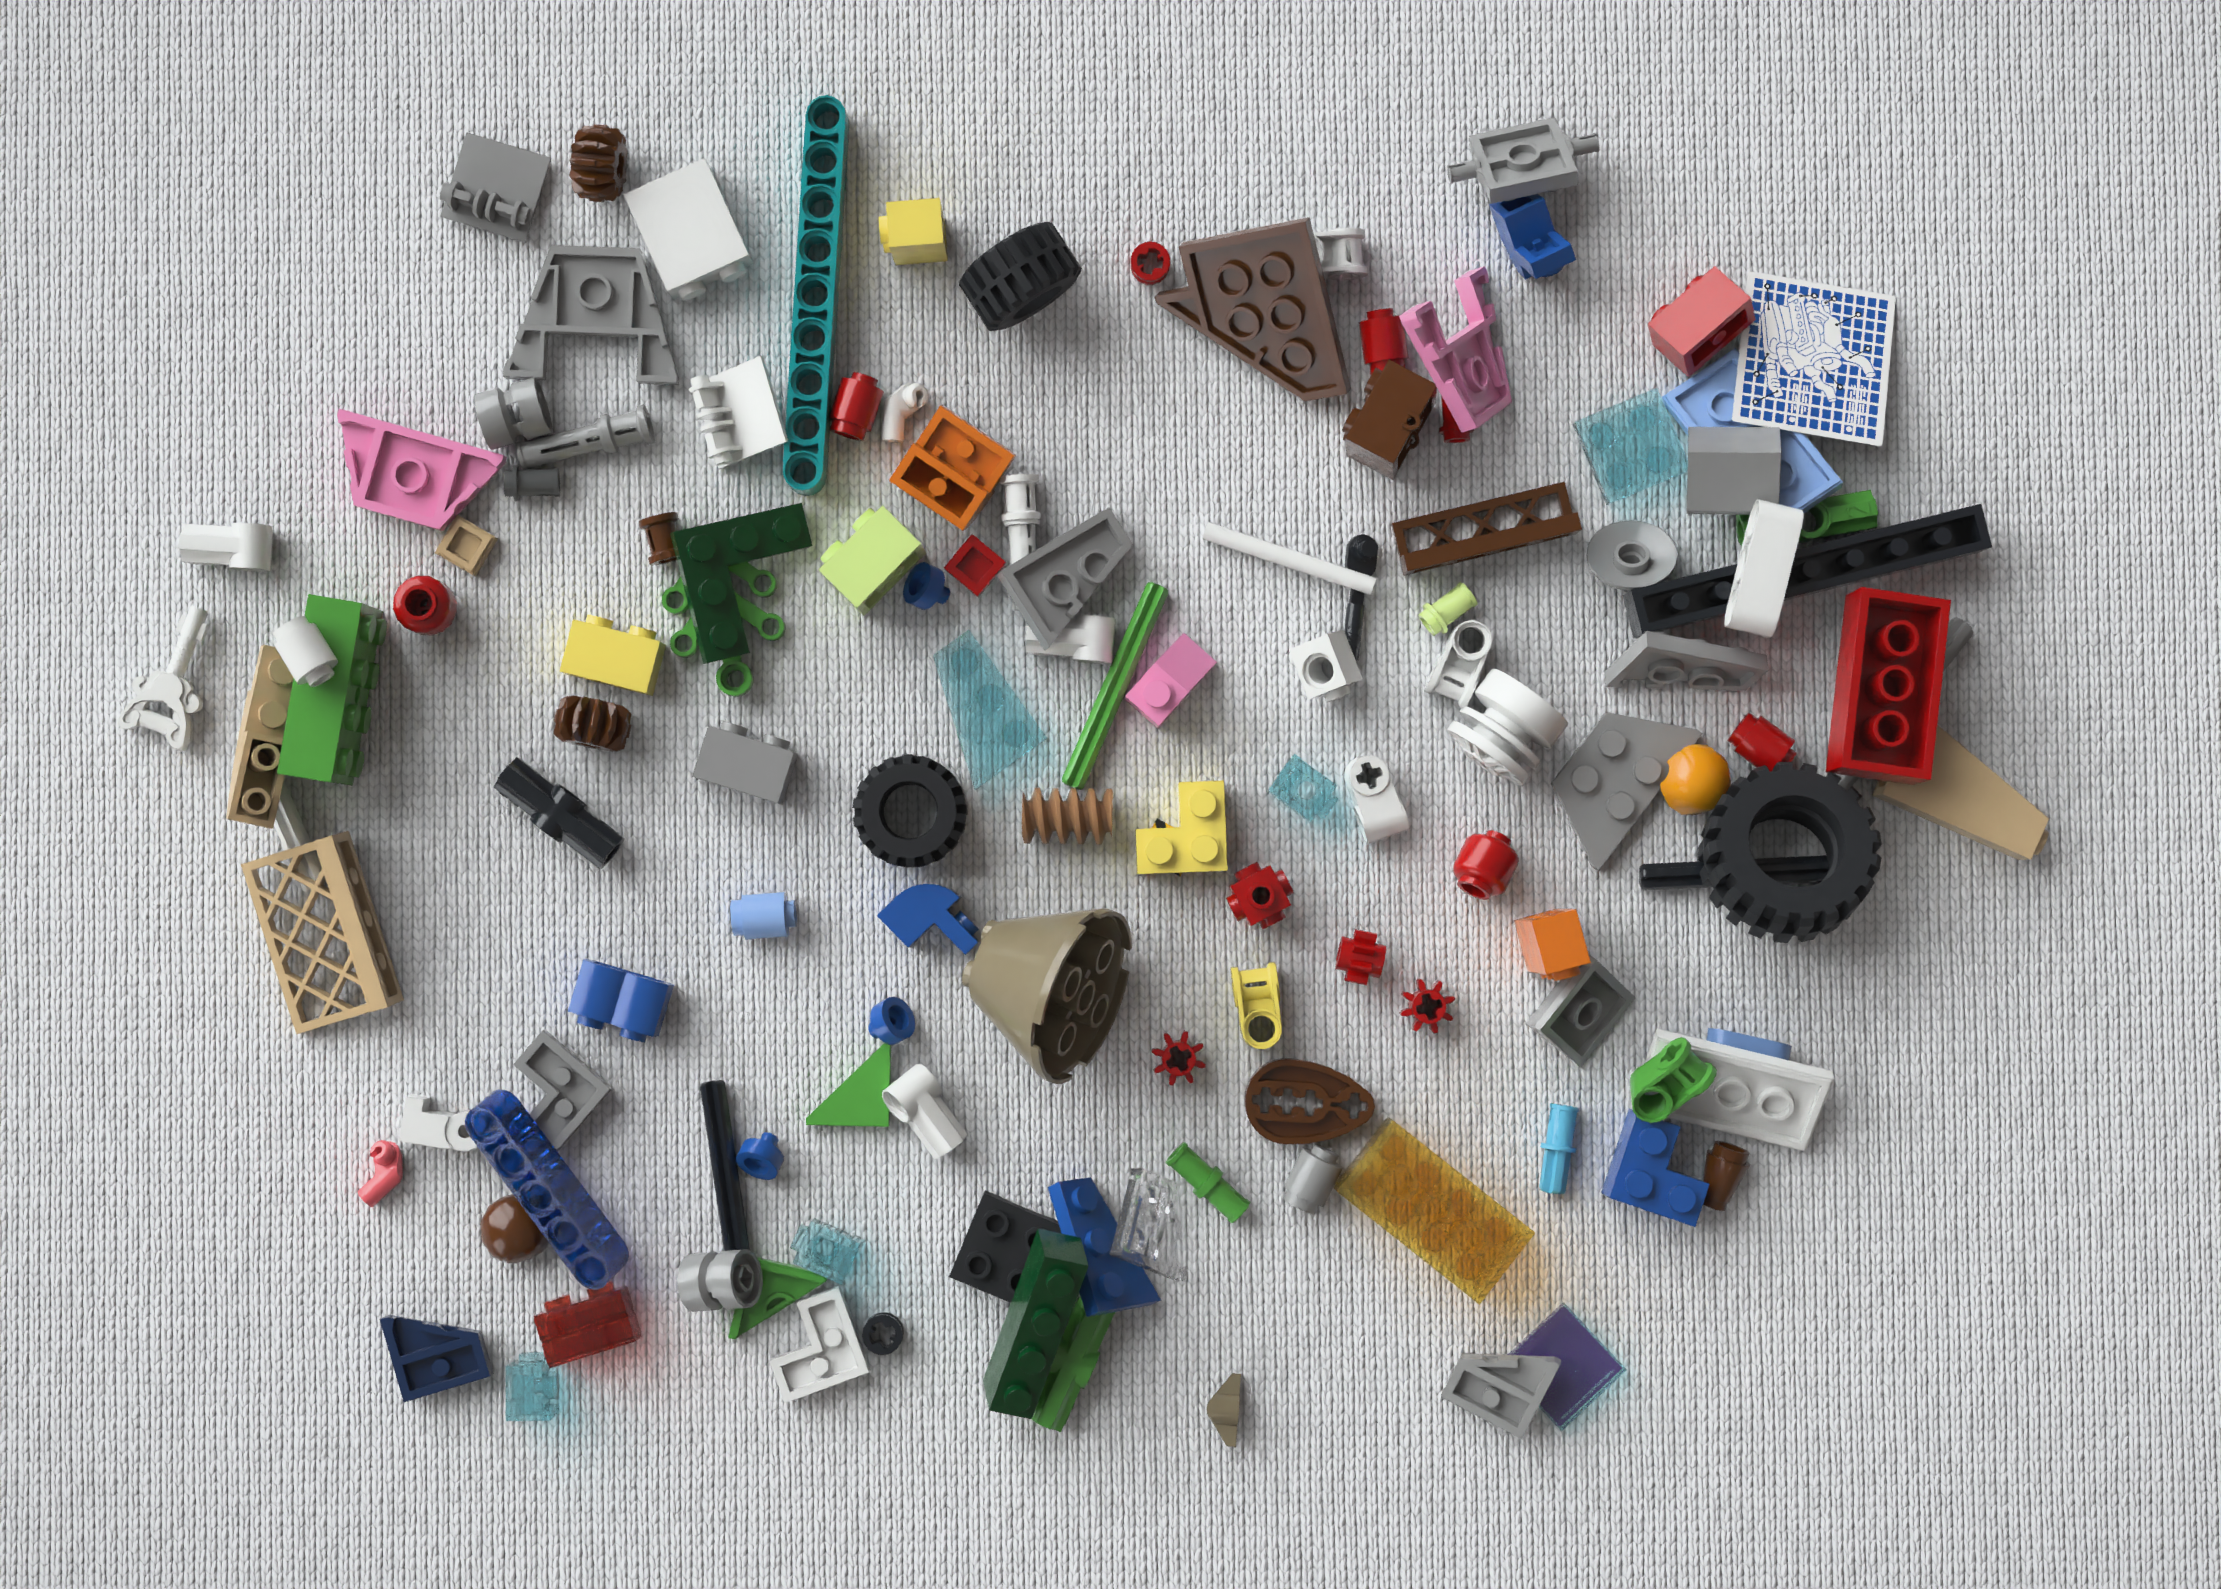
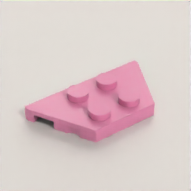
(412, 471)

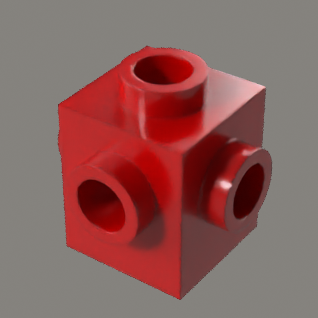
(1242, 901)

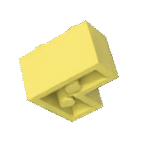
(1198, 841)

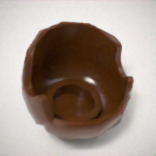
(510, 1232)

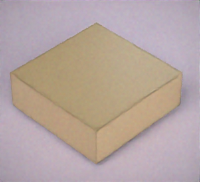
(466, 545)

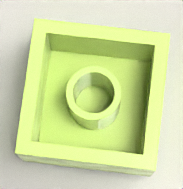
(871, 559)

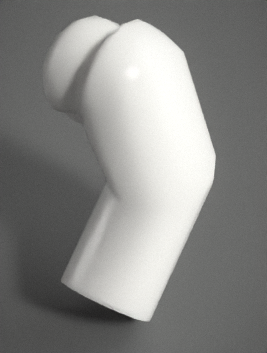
(899, 407)

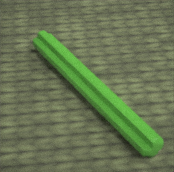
(1115, 685)

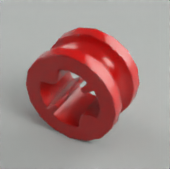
(1142, 252)

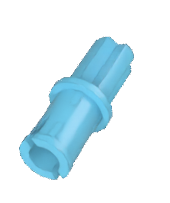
(1558, 1148)

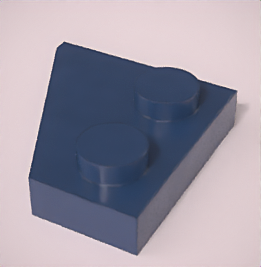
(433, 1355)

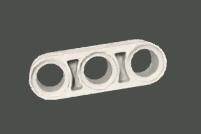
(1763, 568)

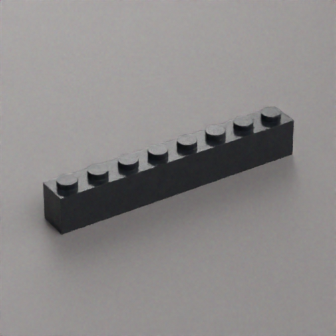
(1816, 568)

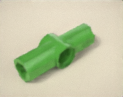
(1833, 517)
(1071, 1366)

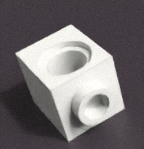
(1308, 663)

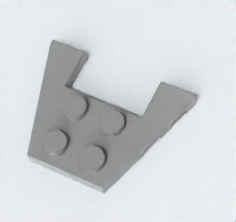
(593, 295)

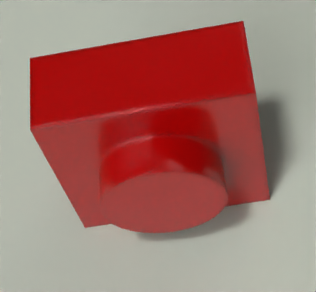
(975, 565)

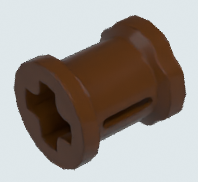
(659, 538)

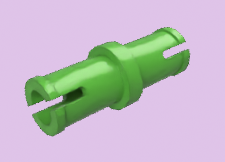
(1208, 1182)

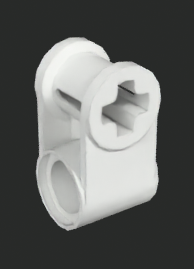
(1333, 256)
(1459, 665)
(1376, 808)

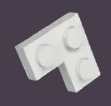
(833, 1352)

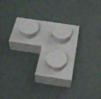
(569, 1083)

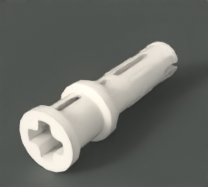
(1020, 515)

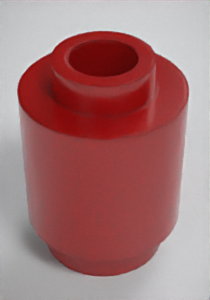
(1383, 339)
(855, 406)
(1761, 742)

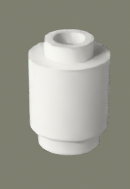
(305, 651)

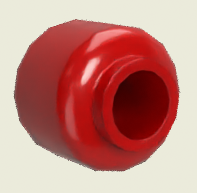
(410, 608)
(1485, 864)

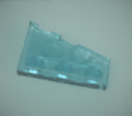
(985, 710)

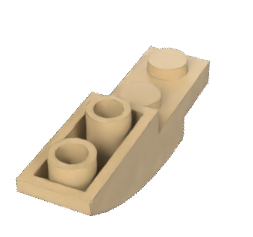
(254, 779)

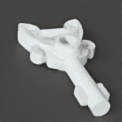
(169, 688)

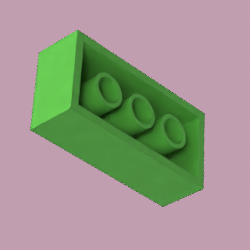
(329, 719)

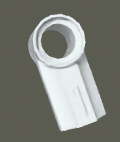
(239, 547)
(1084, 639)
(917, 1101)

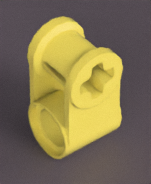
(1257, 1001)

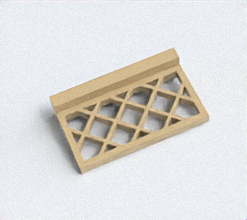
(358, 925)

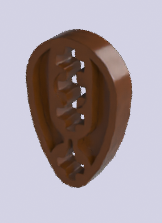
(1295, 1126)

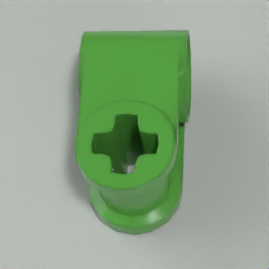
(1676, 1077)

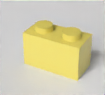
(914, 231)
(613, 656)

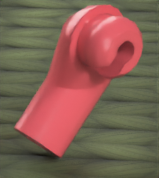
(388, 1172)

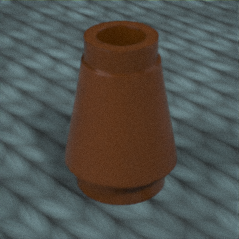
(1724, 1171)

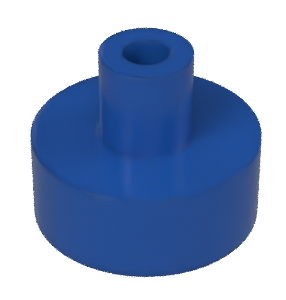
(925, 586)
(891, 1021)
(760, 1157)

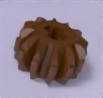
(598, 163)
(592, 723)

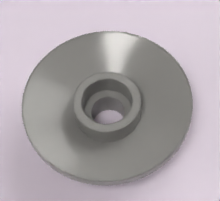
(1631, 555)

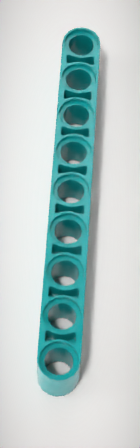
(812, 274)

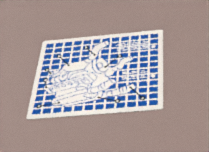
(1815, 359)

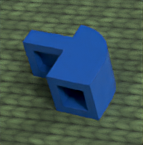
(1531, 237)
(923, 906)

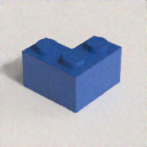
(1641, 1174)

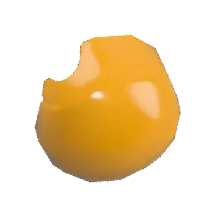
(1695, 780)

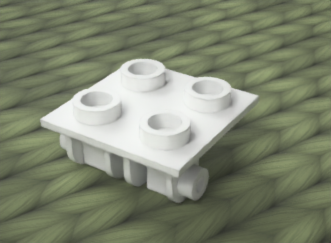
(738, 412)

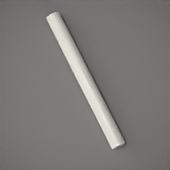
(1289, 558)

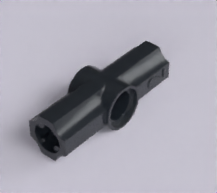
(558, 813)

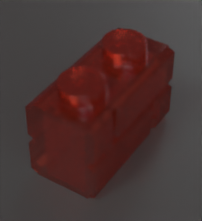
(586, 1325)

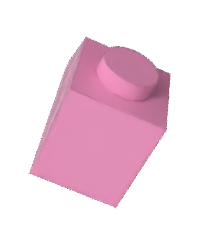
(1170, 680)

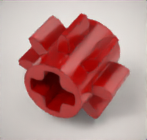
(1360, 957)
(1438, 1012)
(1174, 1069)

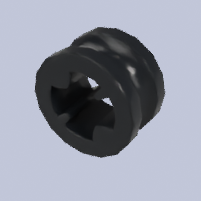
(878, 1346)

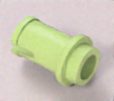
(1447, 609)

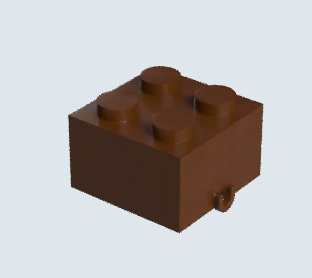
(1392, 414)

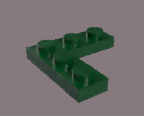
(704, 560)

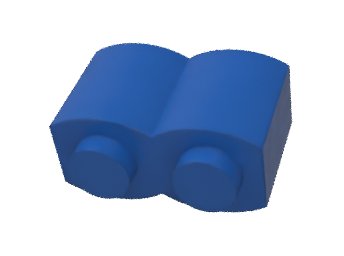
(620, 999)

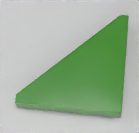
(859, 1097)
(780, 1288)

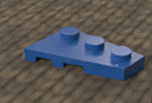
(1109, 1281)

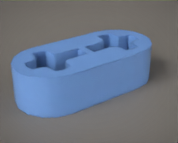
(1749, 1043)

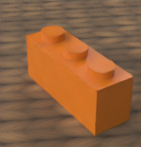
(1553, 943)

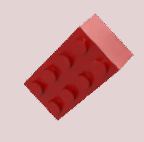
(1888, 686)

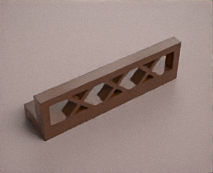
(1487, 544)

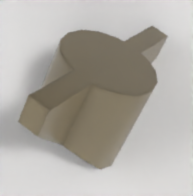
(1224, 1409)

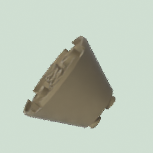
(1052, 985)

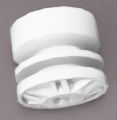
(1507, 727)

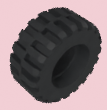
(1820, 807)

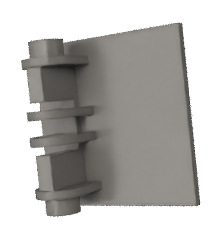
(495, 187)

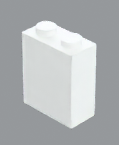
(689, 230)

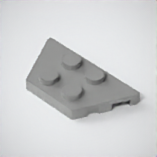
(1616, 778)

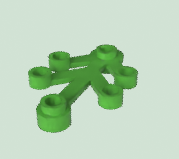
(747, 611)

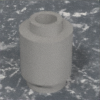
(1312, 1178)

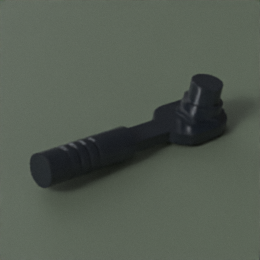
(1360, 557)

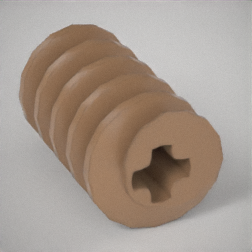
(1067, 816)

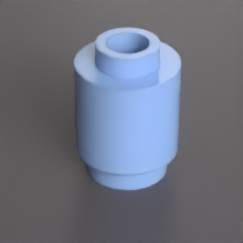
(763, 915)

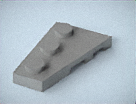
(1064, 573)
(1670, 659)

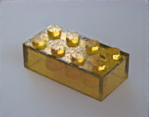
(1433, 1210)

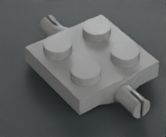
(1523, 160)

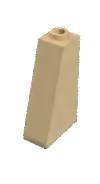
(1971, 802)

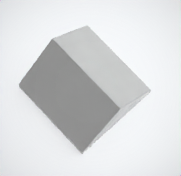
(1732, 469)
(1581, 1011)

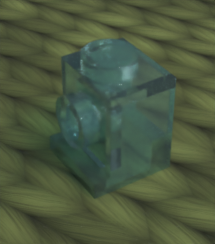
(1286, 786)
(832, 1266)
(530, 1389)

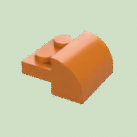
(953, 468)

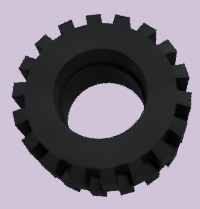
(1020, 276)
(871, 801)

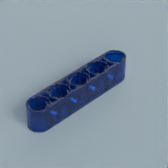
(547, 1189)

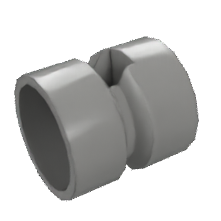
(498, 418)
(720, 1280)

